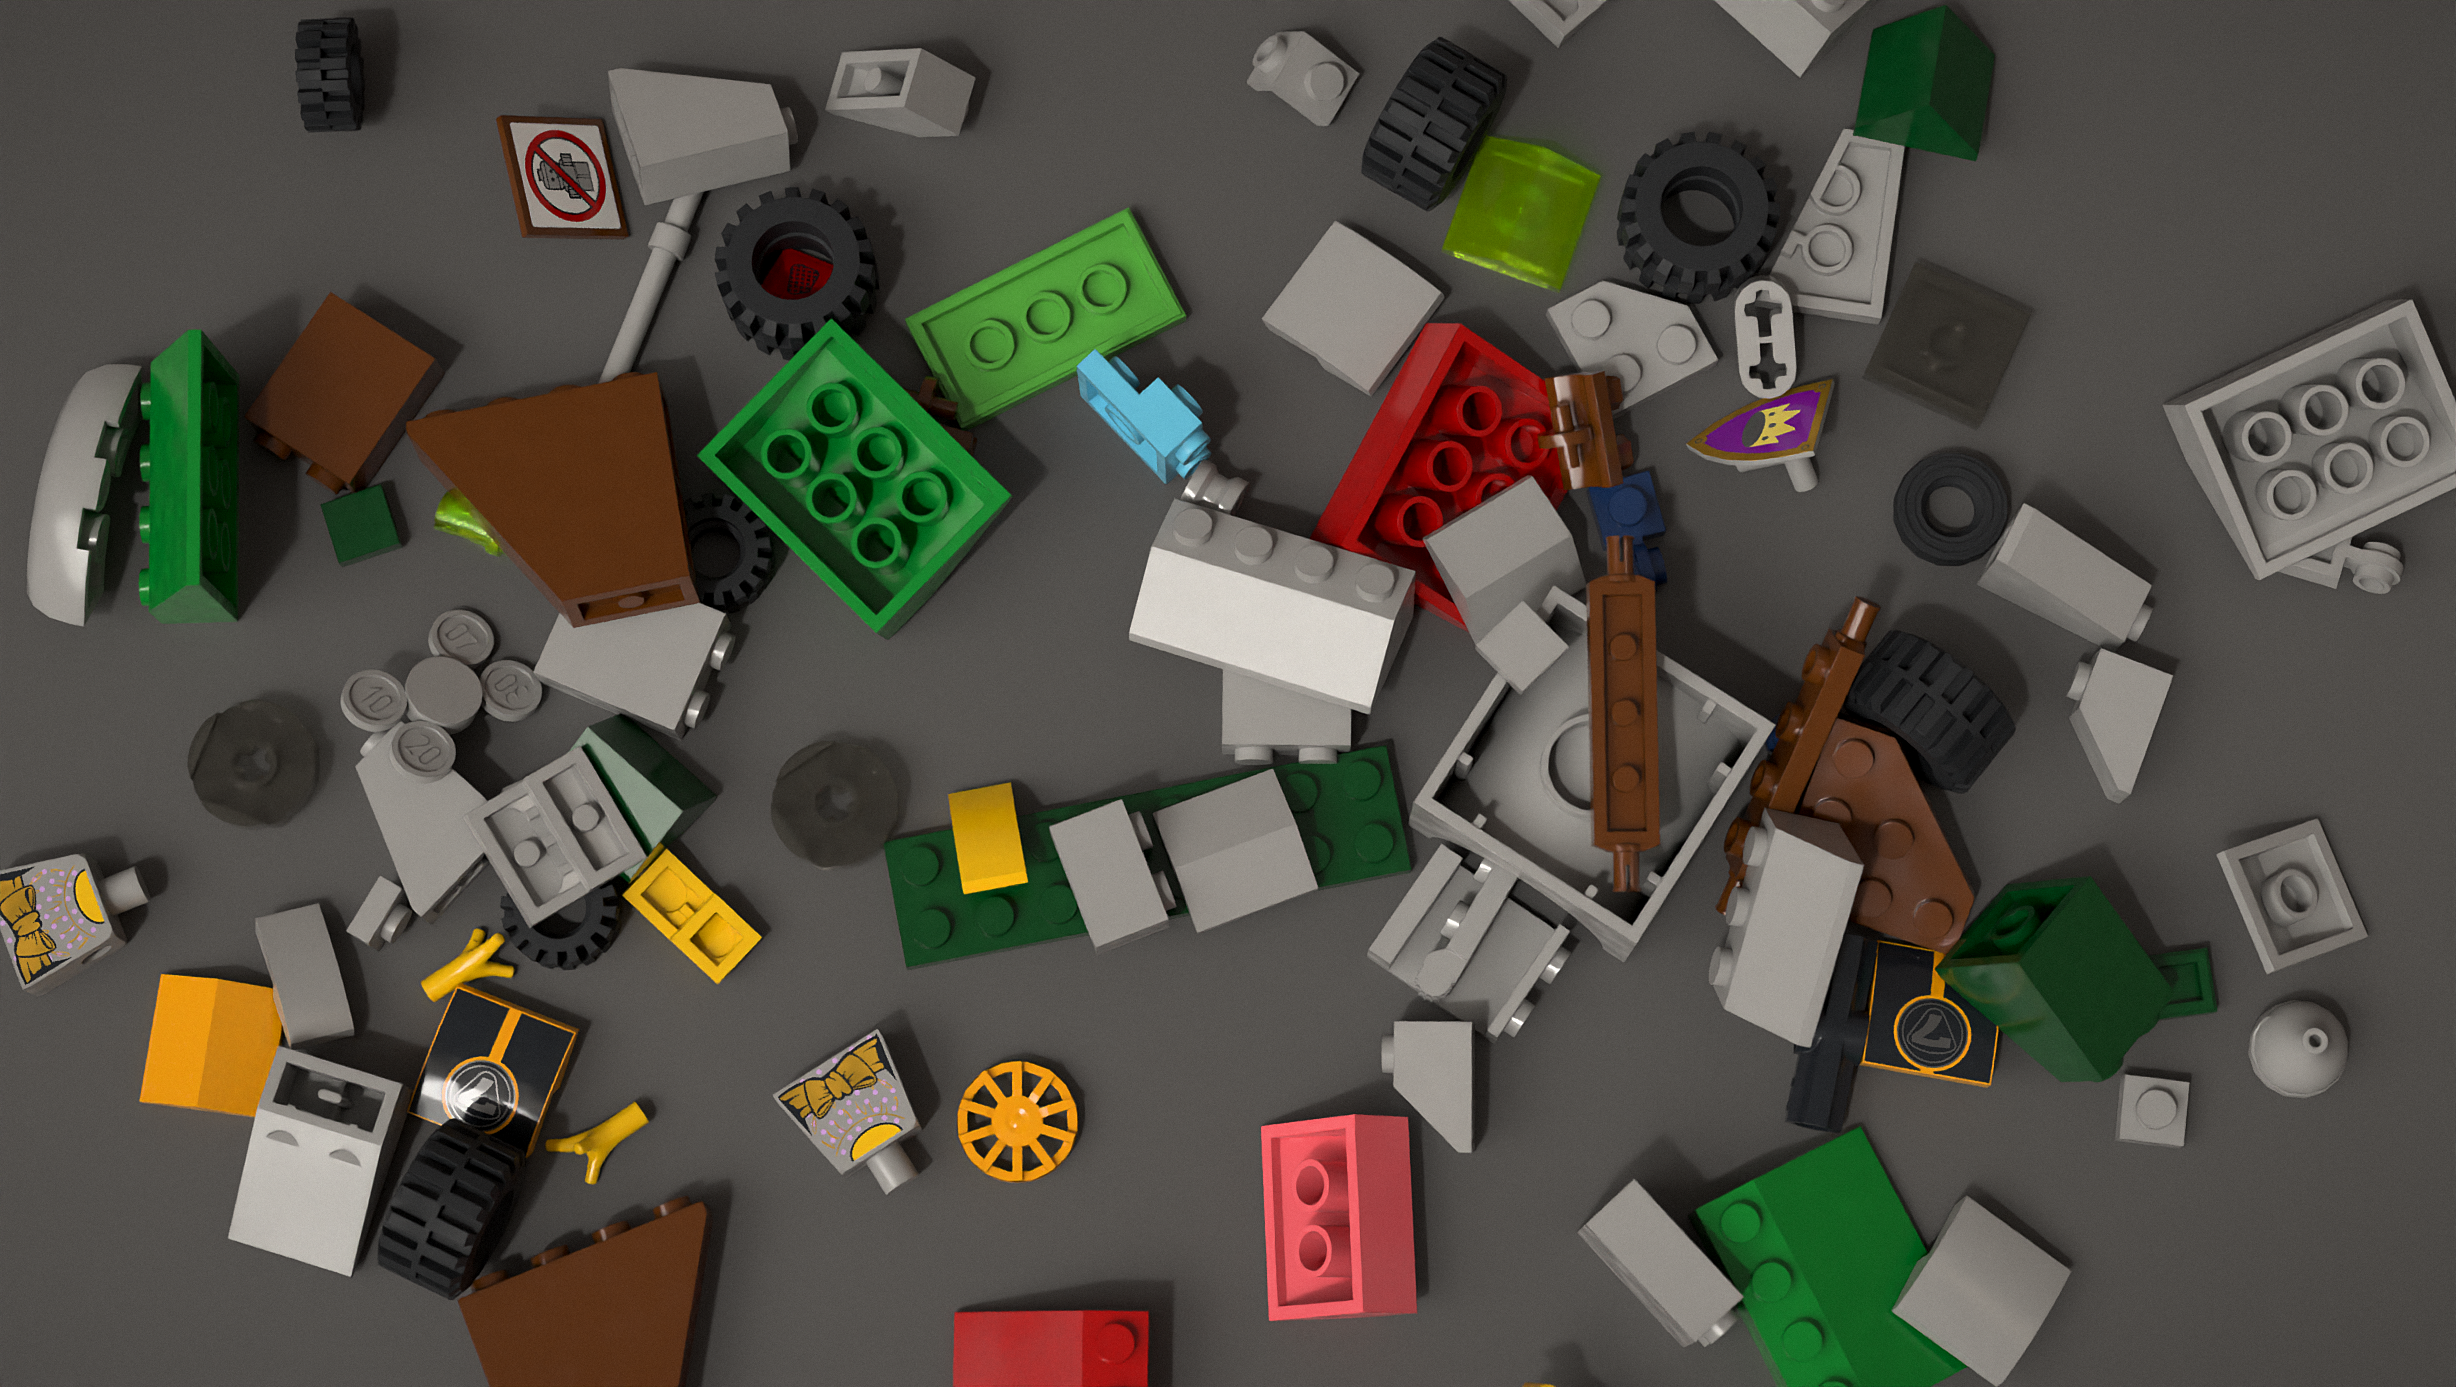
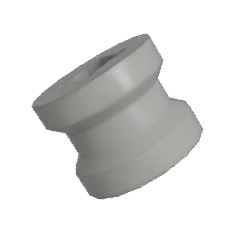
(1215, 491)

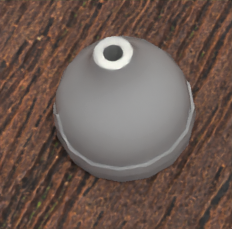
(2298, 1049)

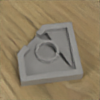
(1632, 336)

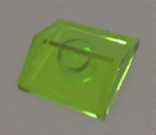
(1521, 212)

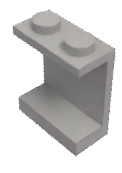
(1504, 966)

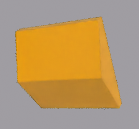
(211, 1045)

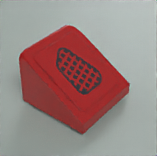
(796, 275)

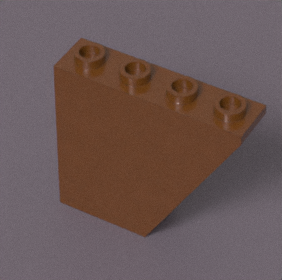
(574, 492)
(598, 1314)

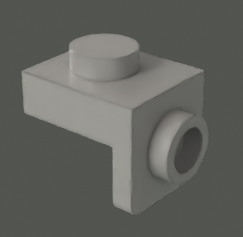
(1302, 75)

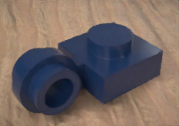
(1634, 512)

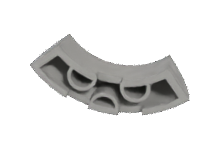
(74, 483)

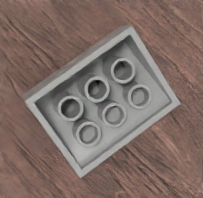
(2322, 436)

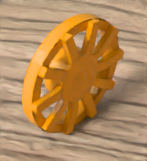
(1017, 1122)

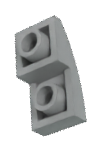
(304, 976)

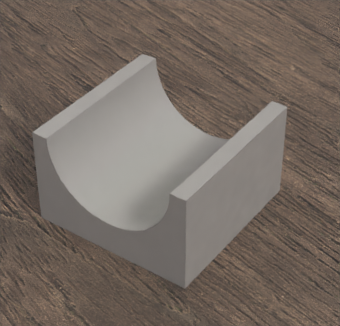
(1521, 783)

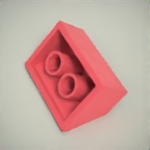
(1338, 1218)

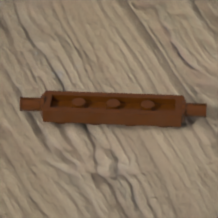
(1623, 714)
(1801, 732)

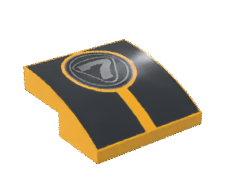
(1923, 1023)
(493, 1067)

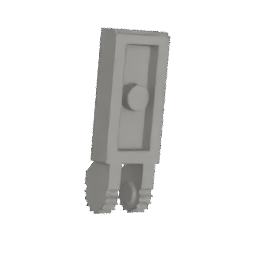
(1466, 930)

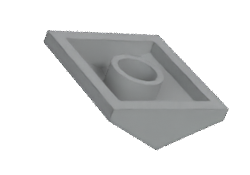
(1505, 555)
(1235, 851)
(2292, 896)

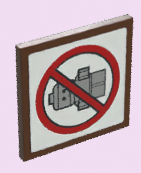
(562, 177)

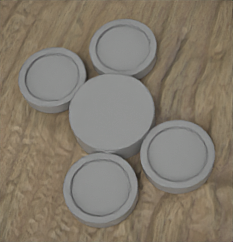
(441, 696)

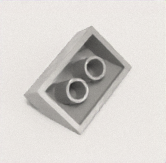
(1786, 923)

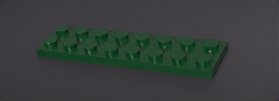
(1341, 811)

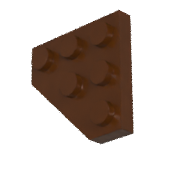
(1909, 870)

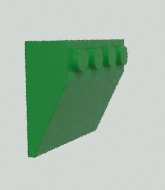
(857, 479)
(192, 484)
(1820, 1268)

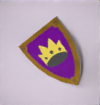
(1771, 434)

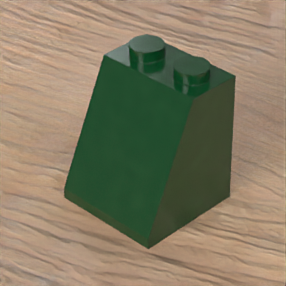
(2059, 976)

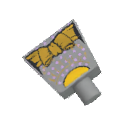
(64, 917)
(857, 1112)

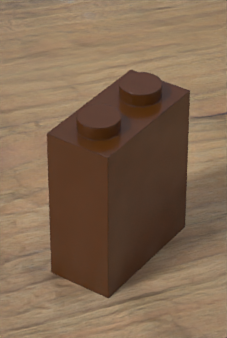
(343, 396)

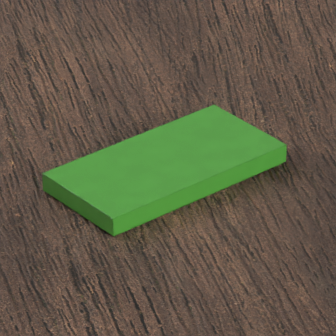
(1044, 317)

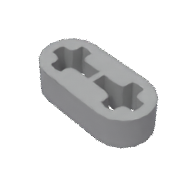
(1749, 337)

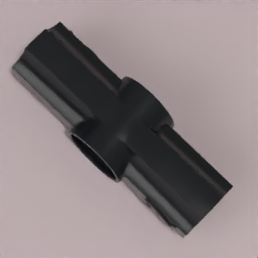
(1826, 1068)

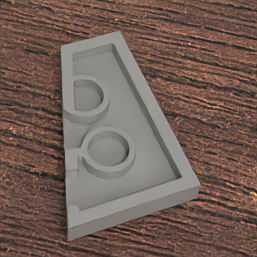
(1844, 234)

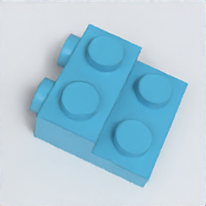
(1155, 424)

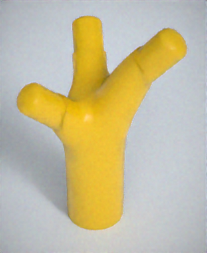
(469, 965)
(601, 1139)

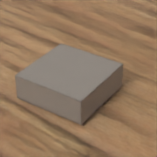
(1521, 647)

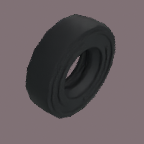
(1950, 471)

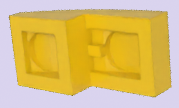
(987, 838)
(691, 916)

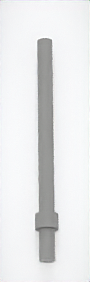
(667, 244)

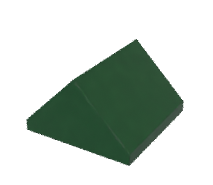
(1926, 85)
(646, 784)

